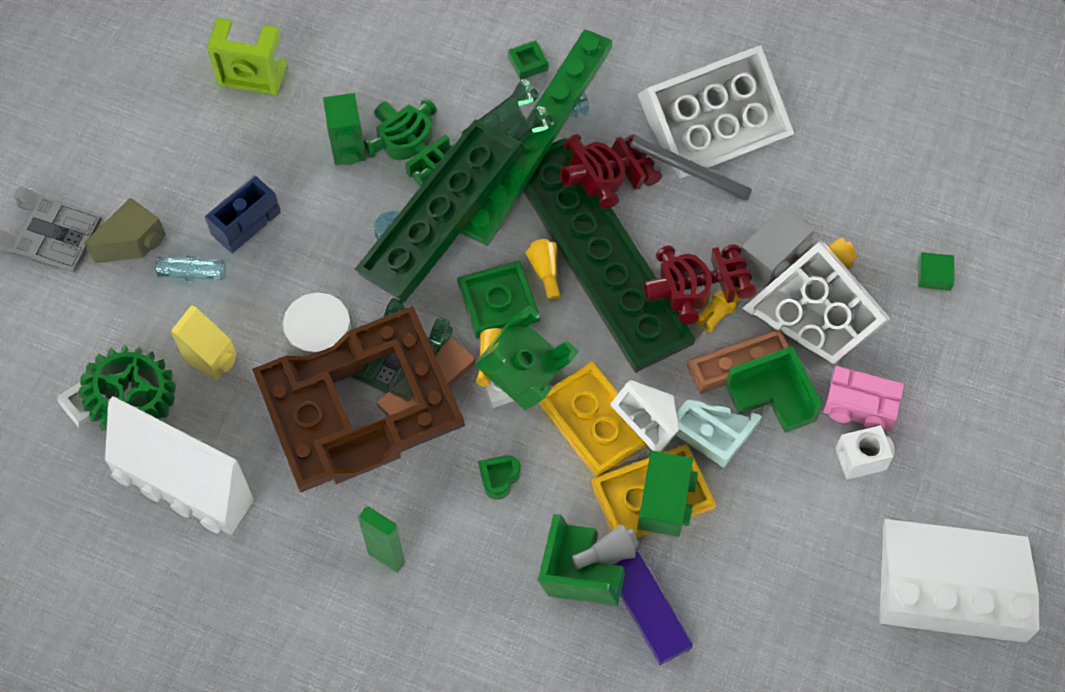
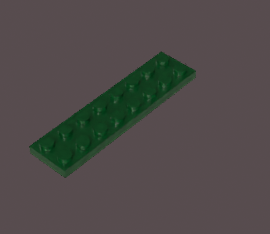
(605, 264)

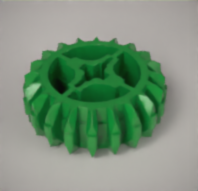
(104, 379)

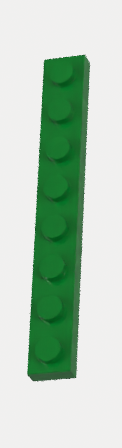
(559, 101)

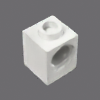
(858, 464)

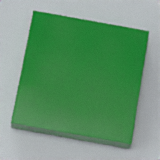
(495, 296)

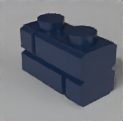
(243, 214)

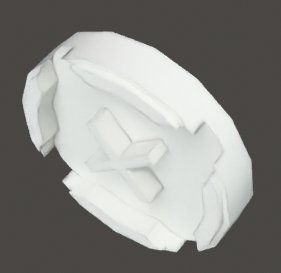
(315, 322)

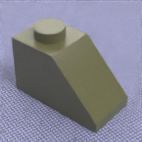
(126, 234)

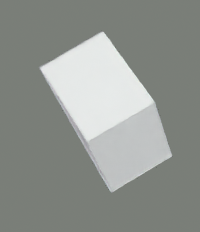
(648, 413)

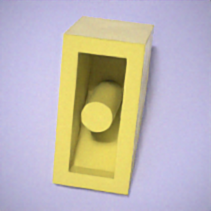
(203, 344)

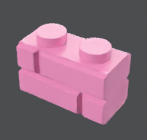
(862, 398)

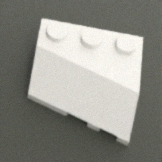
(820, 305)

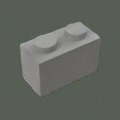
(777, 245)

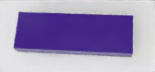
(652, 611)

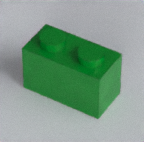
(344, 129)
(665, 494)

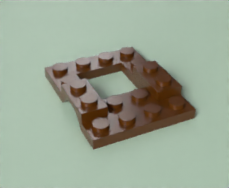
(312, 418)

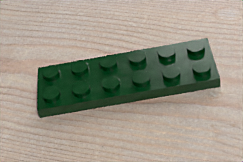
(440, 210)

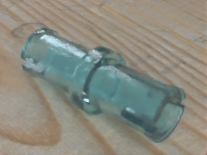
(190, 268)

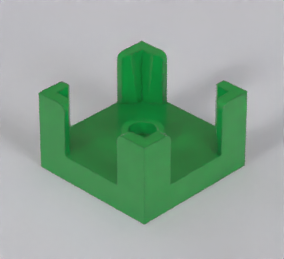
(523, 360)

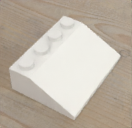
(718, 110)
(175, 468)
(958, 581)

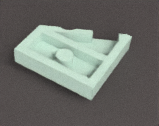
(714, 430)

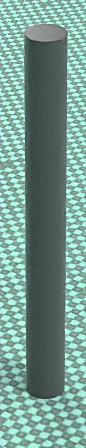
(691, 167)

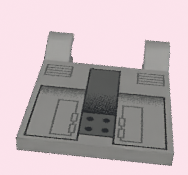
(52, 232)

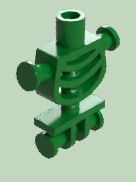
(402, 138)

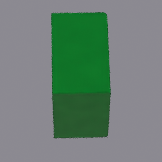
(776, 381)
(558, 575)

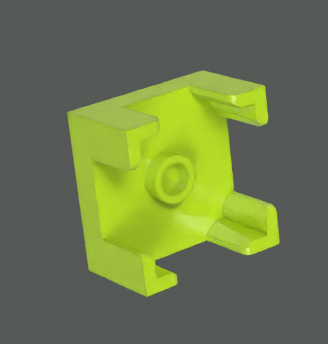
(245, 64)

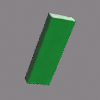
(381, 538)

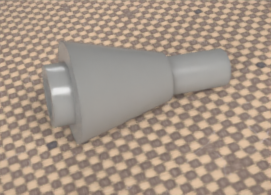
(614, 546)

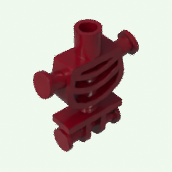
(604, 168)
(691, 272)

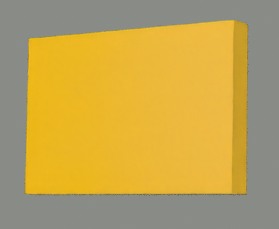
(589, 423)
(622, 493)

